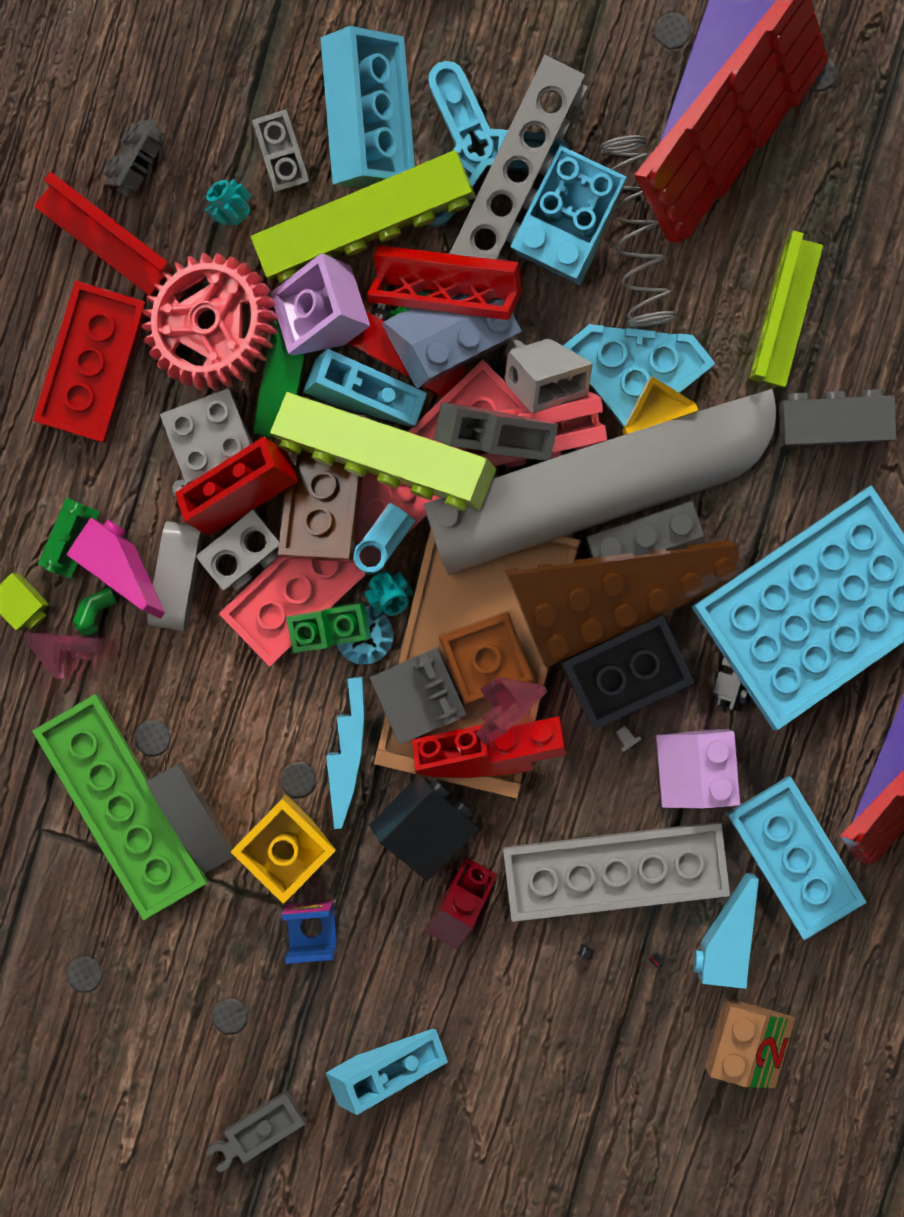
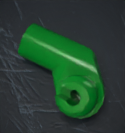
(89, 608)

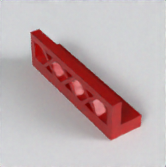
(102, 235)
(448, 276)

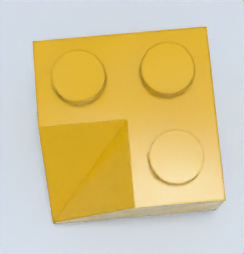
(284, 849)

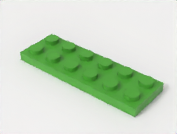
(119, 806)

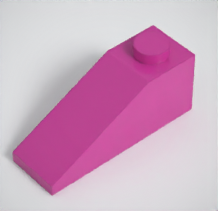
(117, 563)

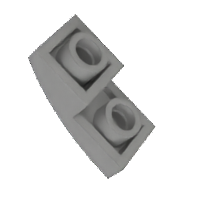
(280, 150)

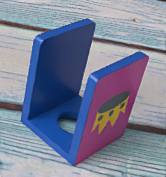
(306, 948)

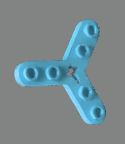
(463, 115)

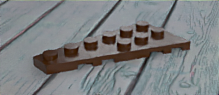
(606, 595)

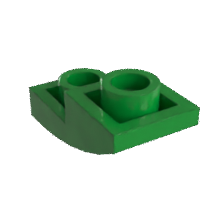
(328, 627)

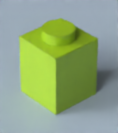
(21, 603)

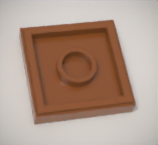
(484, 653)

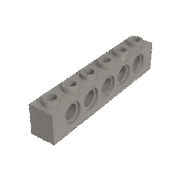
(549, 77)

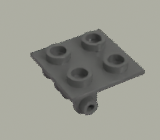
(136, 138)
(417, 696)

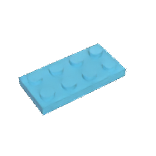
(796, 858)

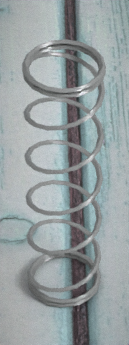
(652, 318)

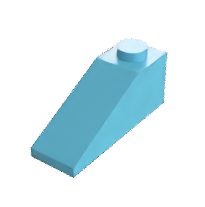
(363, 389)
(728, 941)
(385, 1070)

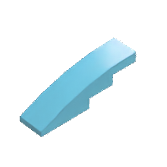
(345, 765)

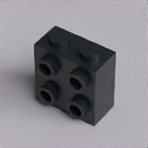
(424, 826)

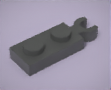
(259, 1130)

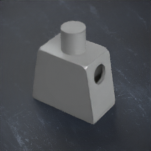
(546, 374)

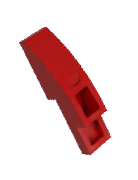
(465, 755)

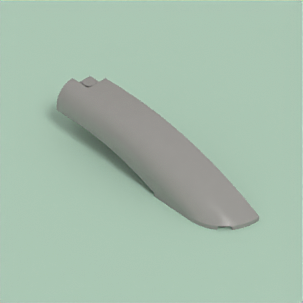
(605, 482)

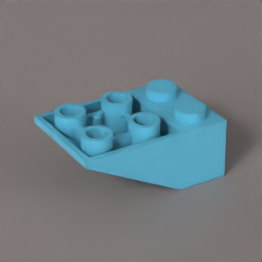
(569, 215)

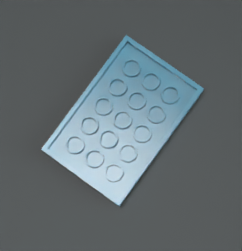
(813, 609)

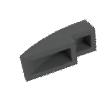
(495, 432)
(191, 817)

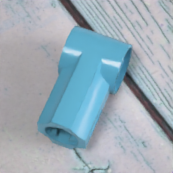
(385, 536)

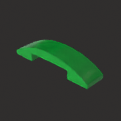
(280, 375)

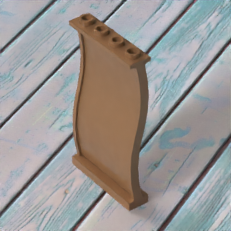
(453, 602)

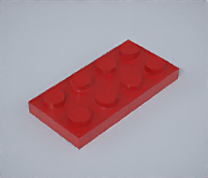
(90, 361)

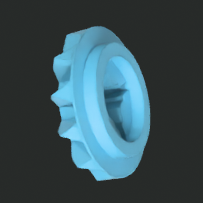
(381, 635)

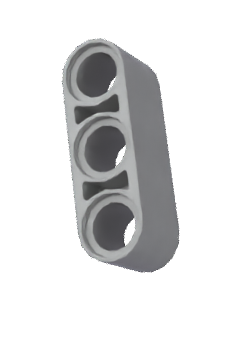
(176, 574)

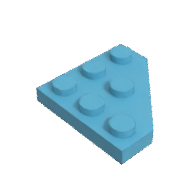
(630, 357)

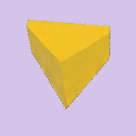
(657, 405)

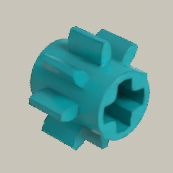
(228, 202)
(388, 593)

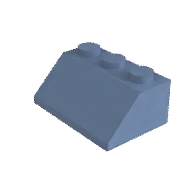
(440, 342)

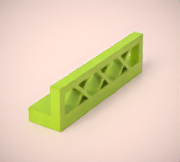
(786, 310)

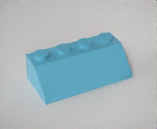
(366, 106)

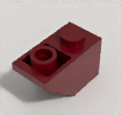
(461, 903)

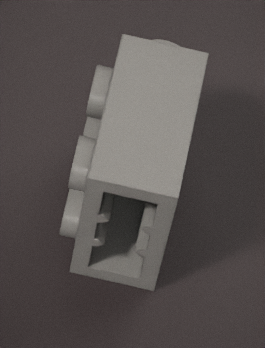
(206, 433)

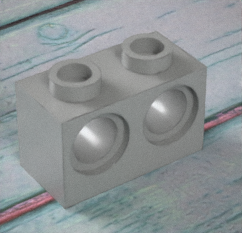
(235, 543)

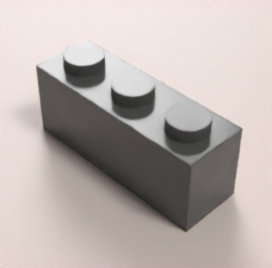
(836, 419)

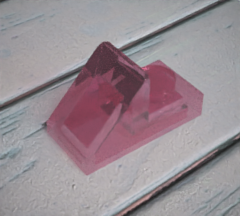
(53, 649)
(510, 702)

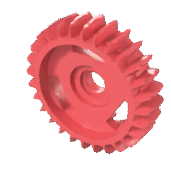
(222, 344)

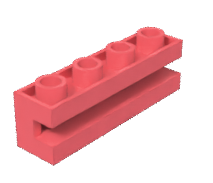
(576, 428)

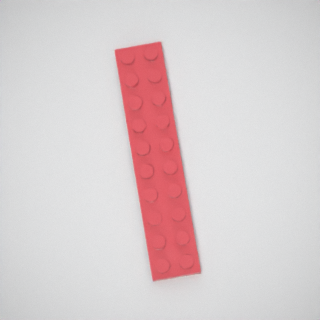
(311, 585)

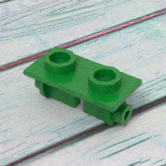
(65, 531)

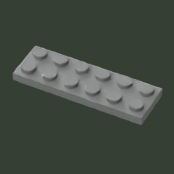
(616, 871)

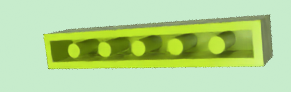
(365, 216)
(383, 451)

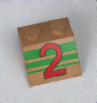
(748, 1045)

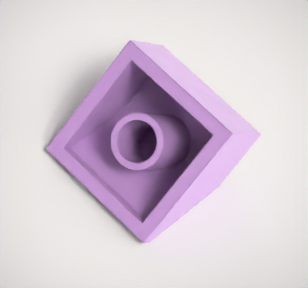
(320, 306)
(698, 769)

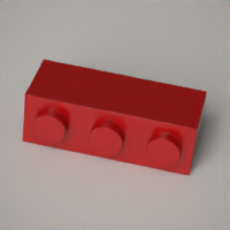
(236, 486)

